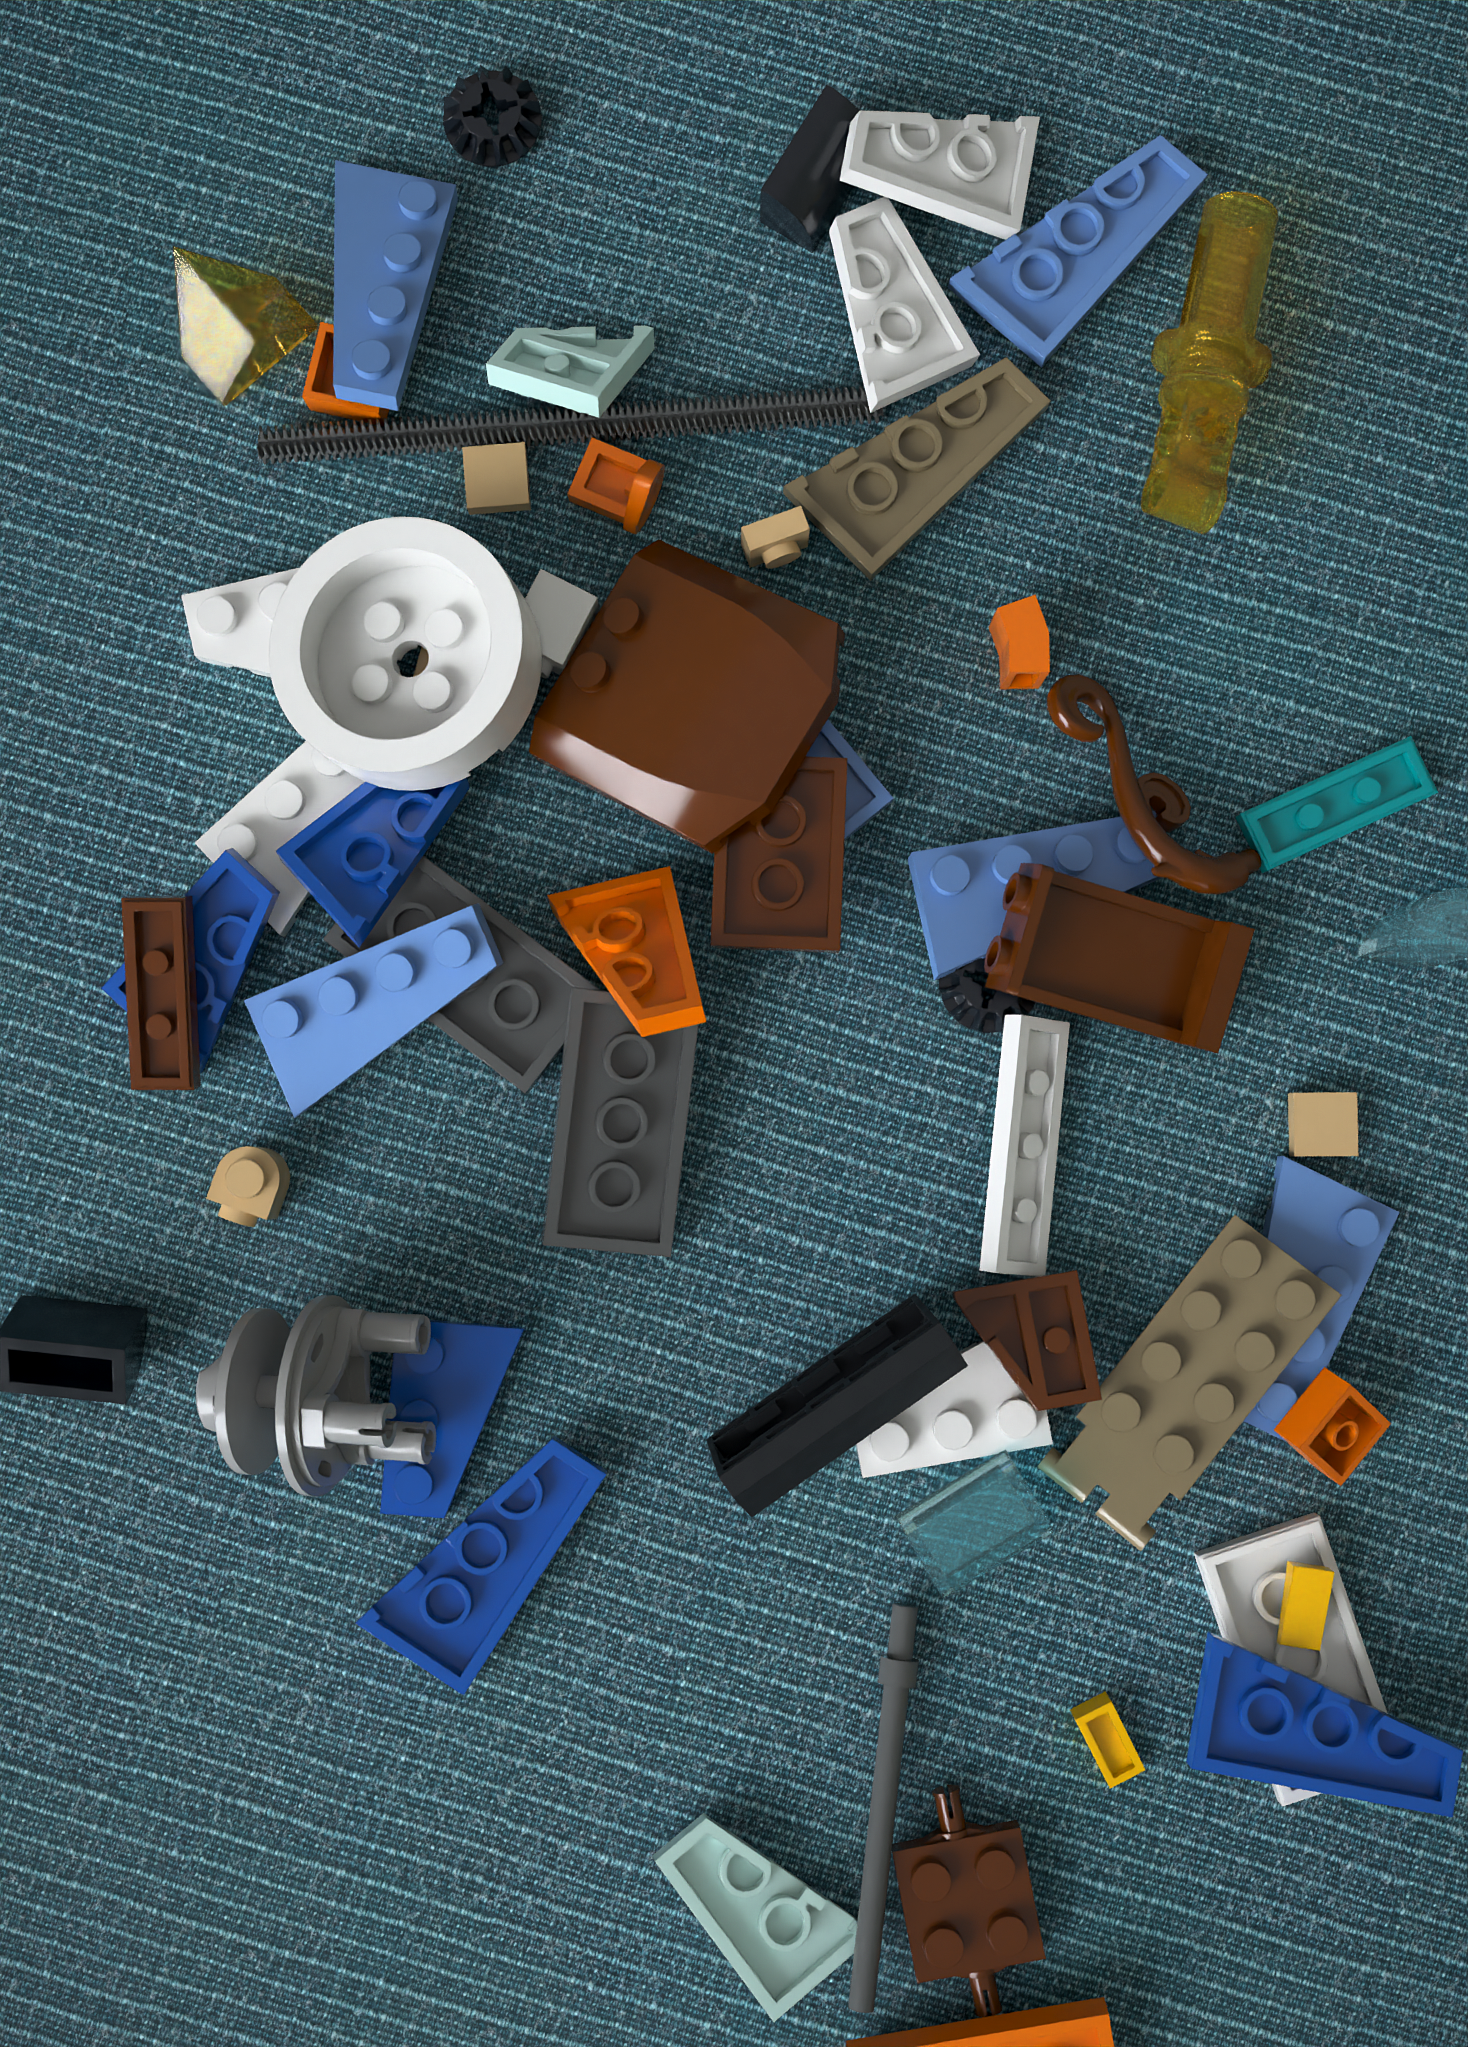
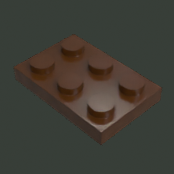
(784, 875)

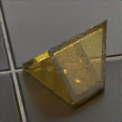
(233, 322)

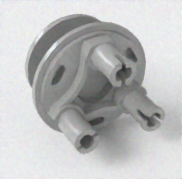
(311, 1393)

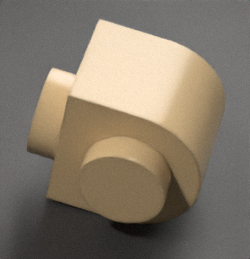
(250, 1185)

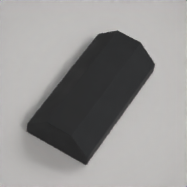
(834, 1405)

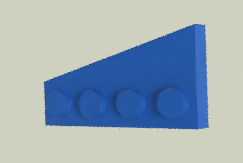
(477, 1578)
(1300, 1734)

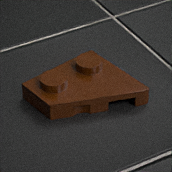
(1037, 1336)

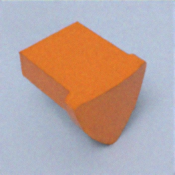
(617, 484)

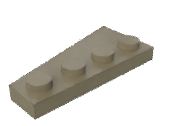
(899, 481)

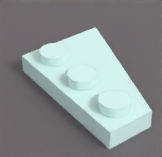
(758, 1914)

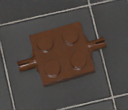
(967, 1901)

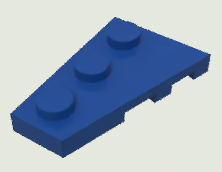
(367, 848)
(228, 921)
(455, 1391)

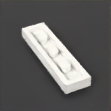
(1024, 1145)

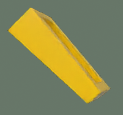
(1304, 1605)
(1107, 1739)

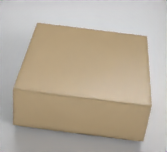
(496, 478)
(1323, 1124)

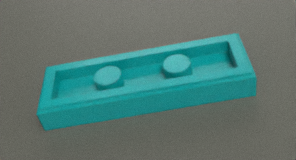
(1337, 804)

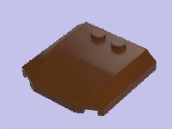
(691, 696)

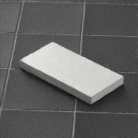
(1246, 1596)

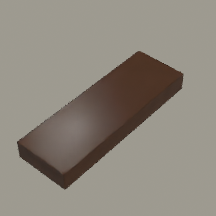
(161, 992)

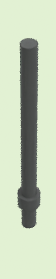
(897, 1673)

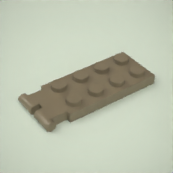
(1191, 1378)

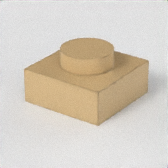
(775, 539)

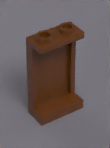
(1117, 957)

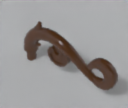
(1135, 796)

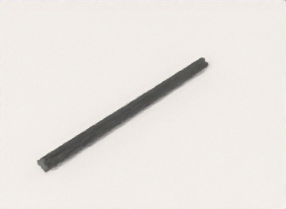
(565, 425)

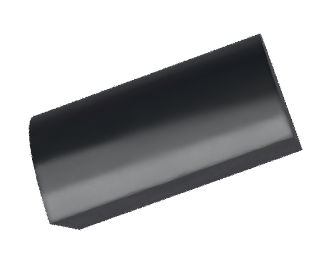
(806, 184)
(72, 1349)

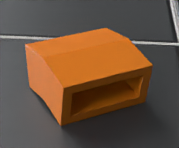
(1021, 644)

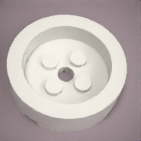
(367, 605)

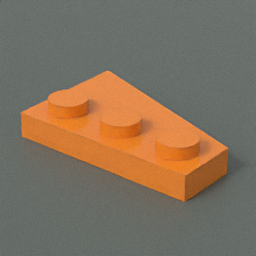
(636, 946)

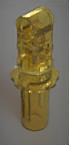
(1210, 362)

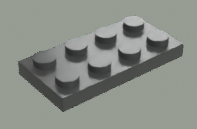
(514, 1013)
(617, 1131)

